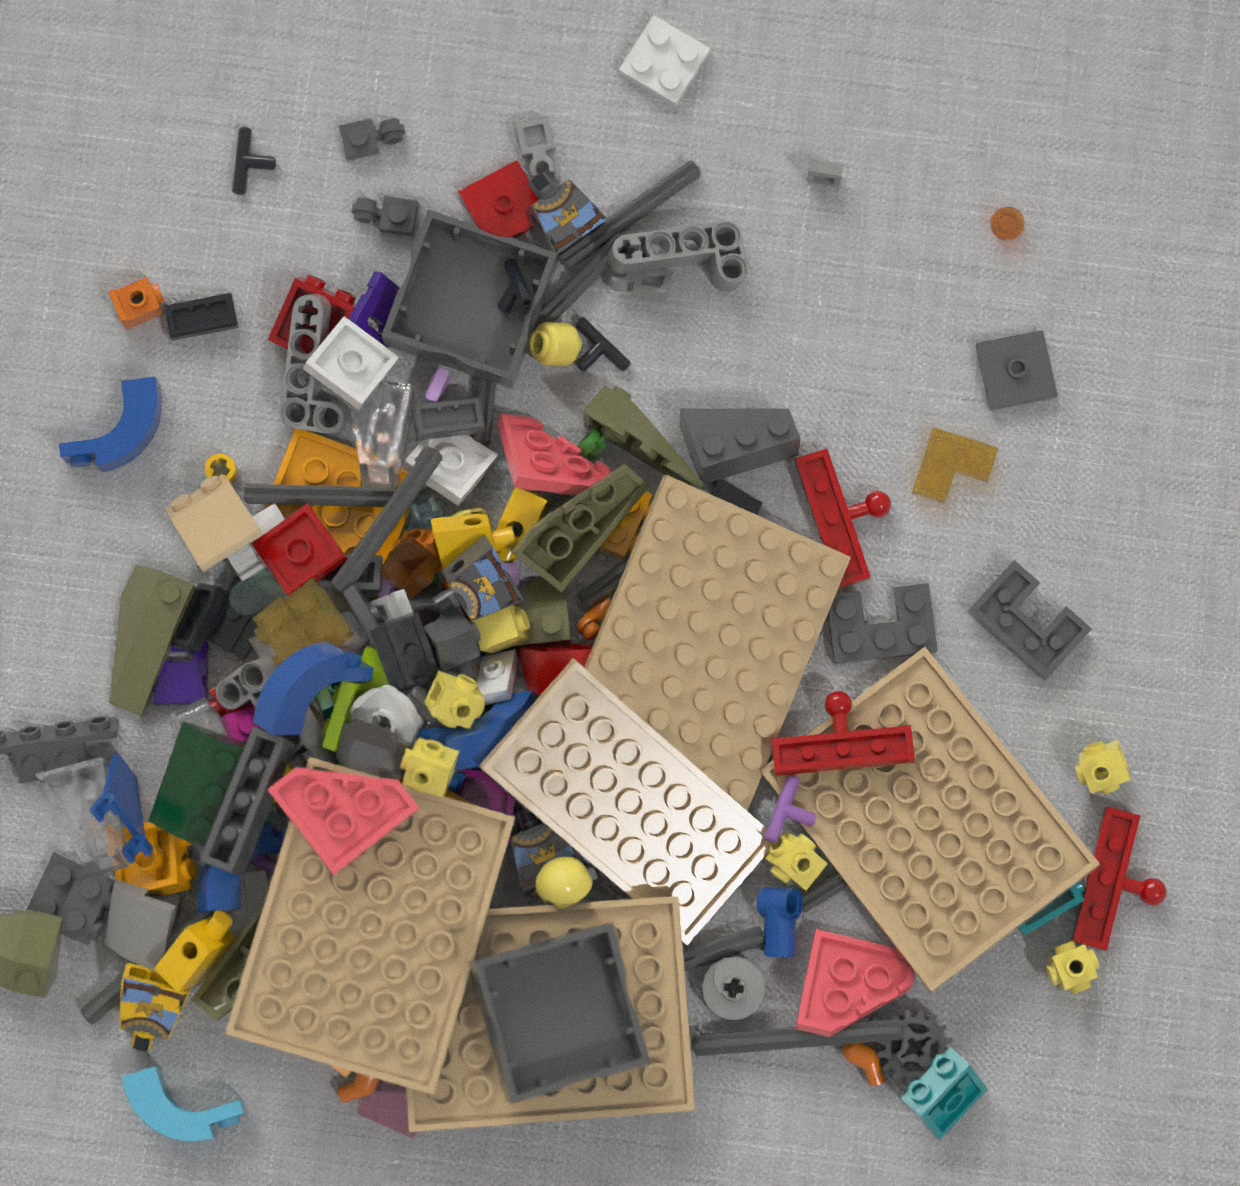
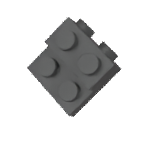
(75, 894)

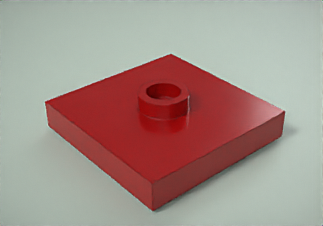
(500, 201)
(299, 550)

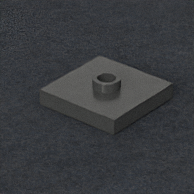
(1016, 370)

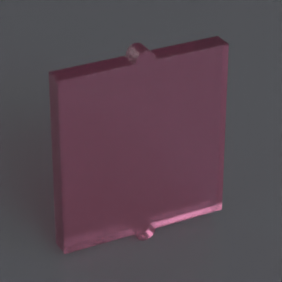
(388, 1107)

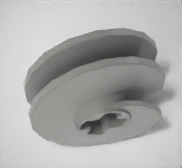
(744, 1003)

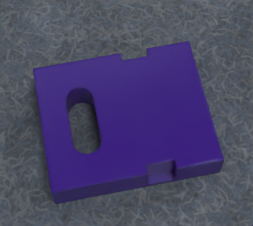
(375, 305)
(183, 681)

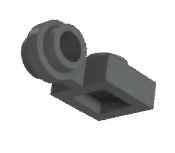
(361, 140)
(395, 217)

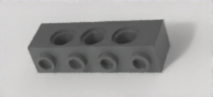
(247, 802)

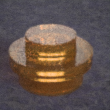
(1007, 223)

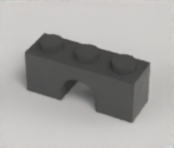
(449, 635)

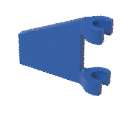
(123, 799)

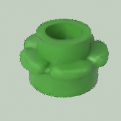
(592, 444)

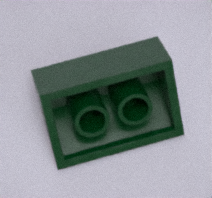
(195, 782)

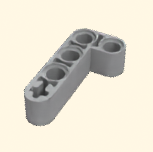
(678, 255)
(296, 358)
(246, 686)

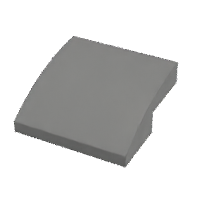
(138, 925)

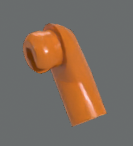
(589, 622)
(867, 1059)
(360, 1087)

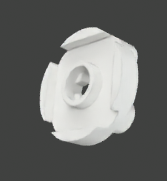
(394, 705)

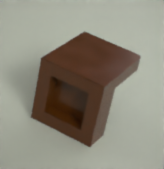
(410, 567)

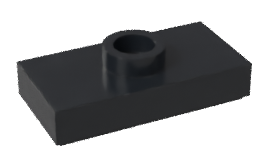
(201, 316)
(198, 618)

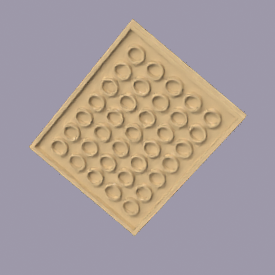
(715, 629)
(941, 846)
(379, 955)
(653, 959)

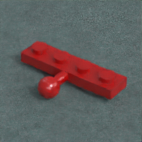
(833, 516)
(843, 747)
(1107, 881)

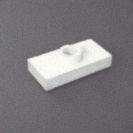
(497, 676)

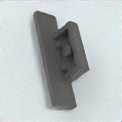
(54, 746)

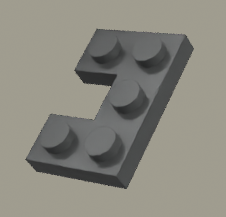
(859, 642)
(1037, 648)

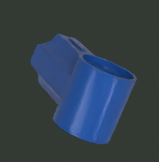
(780, 910)

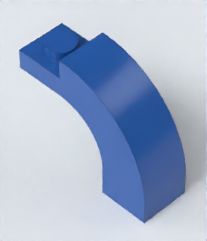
(129, 437)
(298, 680)
(485, 731)
(222, 889)

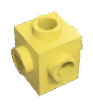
(455, 700)
(1108, 756)
(429, 767)
(795, 860)
(1059, 970)

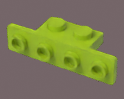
(346, 695)

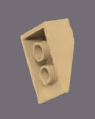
(213, 521)

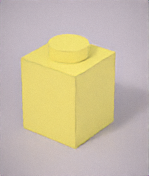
(503, 629)

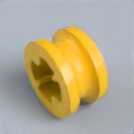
(218, 458)

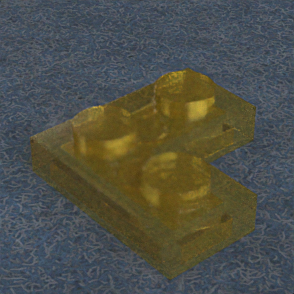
(951, 454)

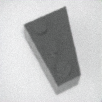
(737, 439)

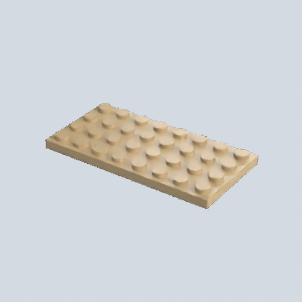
(627, 798)

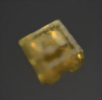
(301, 621)

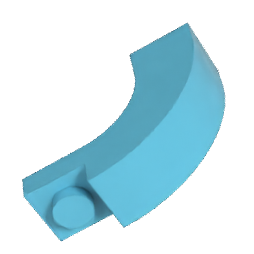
(157, 1109)

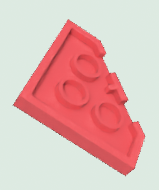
(544, 462)
(342, 811)
(849, 981)

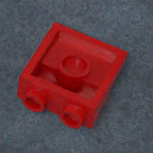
(341, 305)

